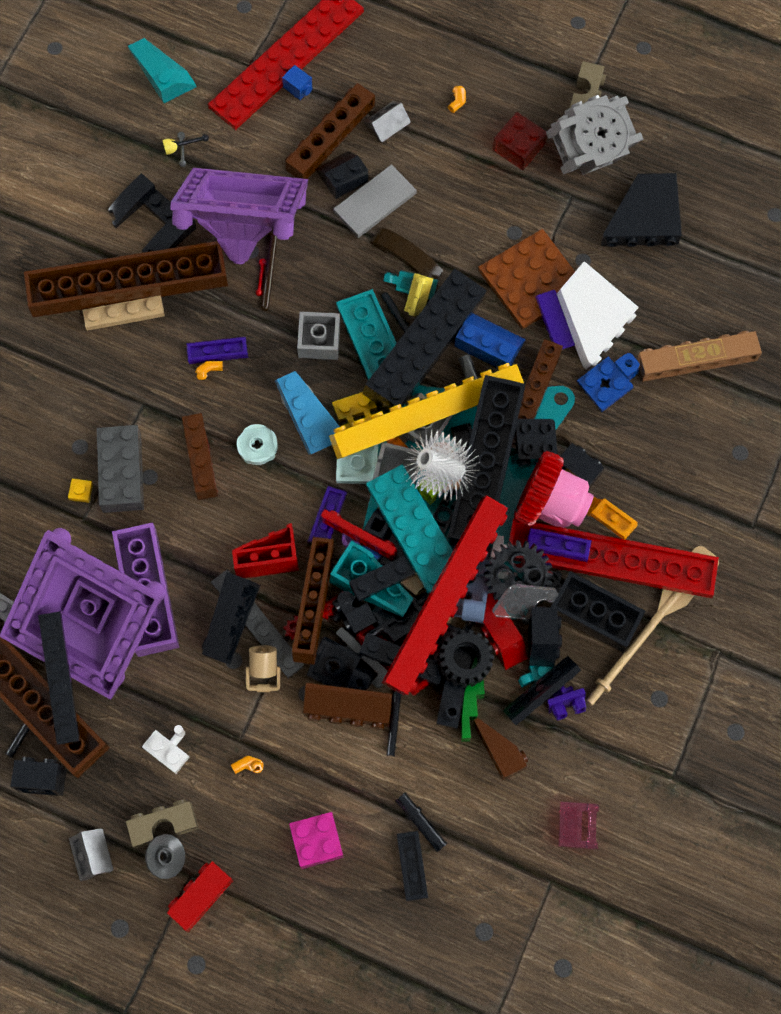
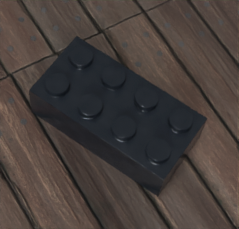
(597, 612)

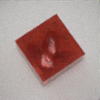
(519, 141)

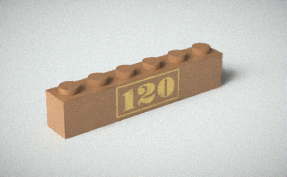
(699, 356)

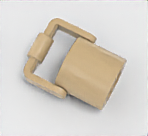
(263, 665)

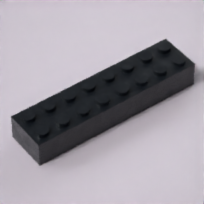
(424, 341)
(493, 441)

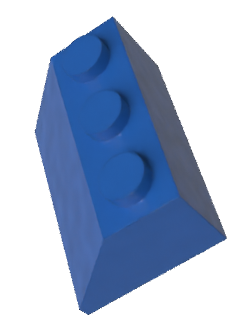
(488, 341)

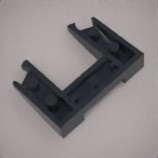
(143, 192)

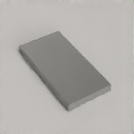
(374, 201)

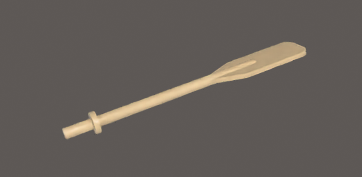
(669, 602)

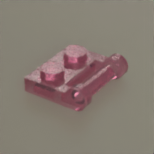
(571, 825)

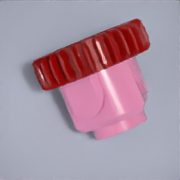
(553, 495)

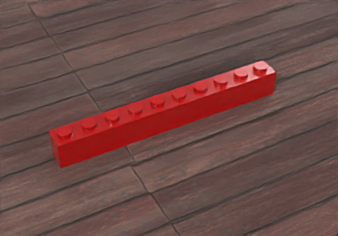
(445, 595)

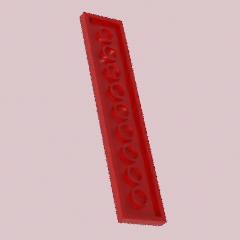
(296, 48)
(632, 561)

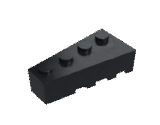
(230, 617)

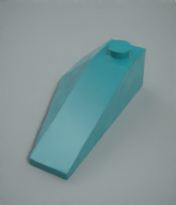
(163, 73)
(359, 561)

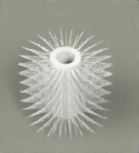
(441, 465)

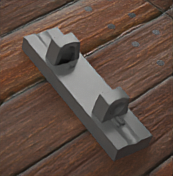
(355, 646)

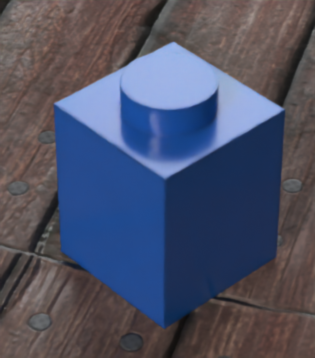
(297, 82)

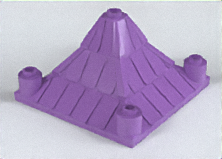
(239, 207)
(99, 609)

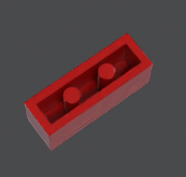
(199, 896)

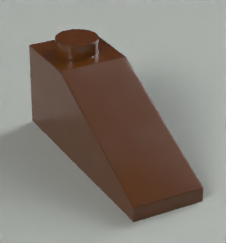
(503, 753)

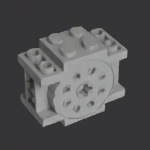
(594, 134)

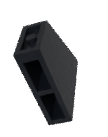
(647, 213)

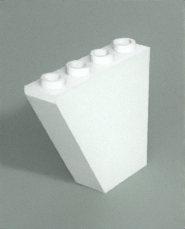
(594, 313)

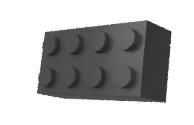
(120, 469)

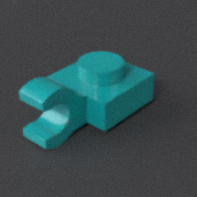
(535, 674)

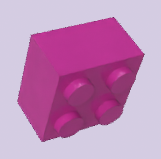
(316, 840)

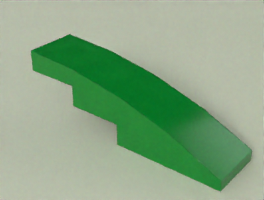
(469, 706)

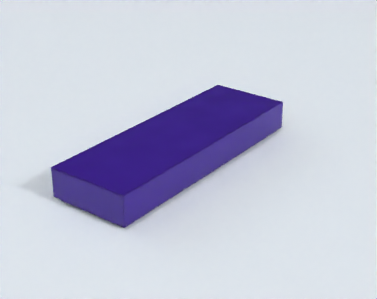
(555, 319)
(217, 350)
(332, 500)
(560, 544)

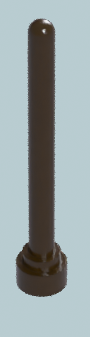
(269, 271)

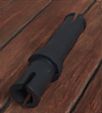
(417, 817)

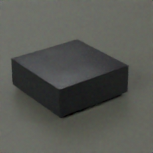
(462, 432)

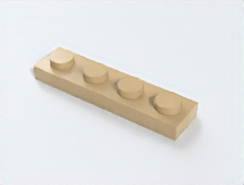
(123, 313)

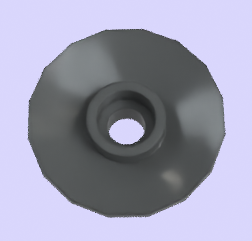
(173, 856)

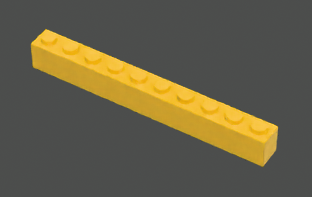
(416, 414)

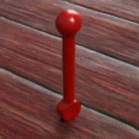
(262, 262)

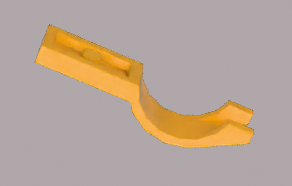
(612, 517)

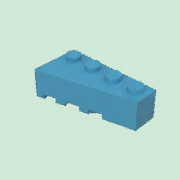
(307, 413)

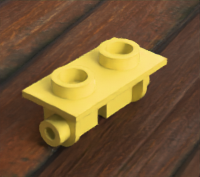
(418, 294)

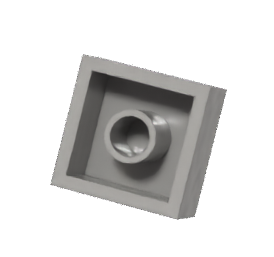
(318, 335)

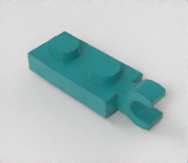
(404, 281)

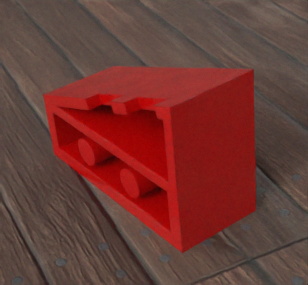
(268, 555)
(503, 636)

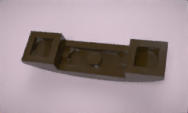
(407, 253)

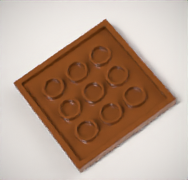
(524, 273)

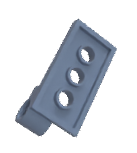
(474, 609)

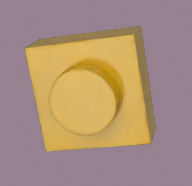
(80, 490)

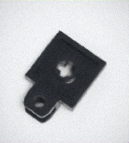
(349, 672)

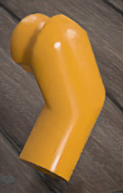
(460, 99)
(208, 366)
(249, 763)

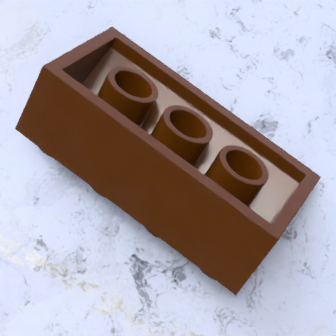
(347, 705)

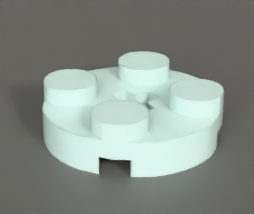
(264, 453)

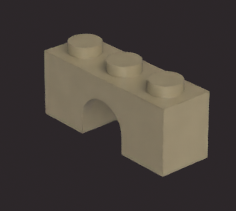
(589, 79)
(142, 827)

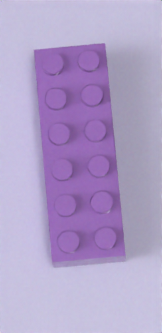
(141, 560)

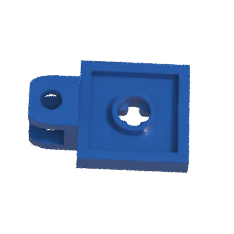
(618, 376)

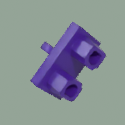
(565, 698)

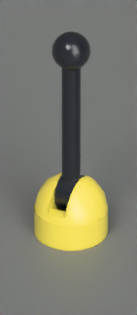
(171, 145)

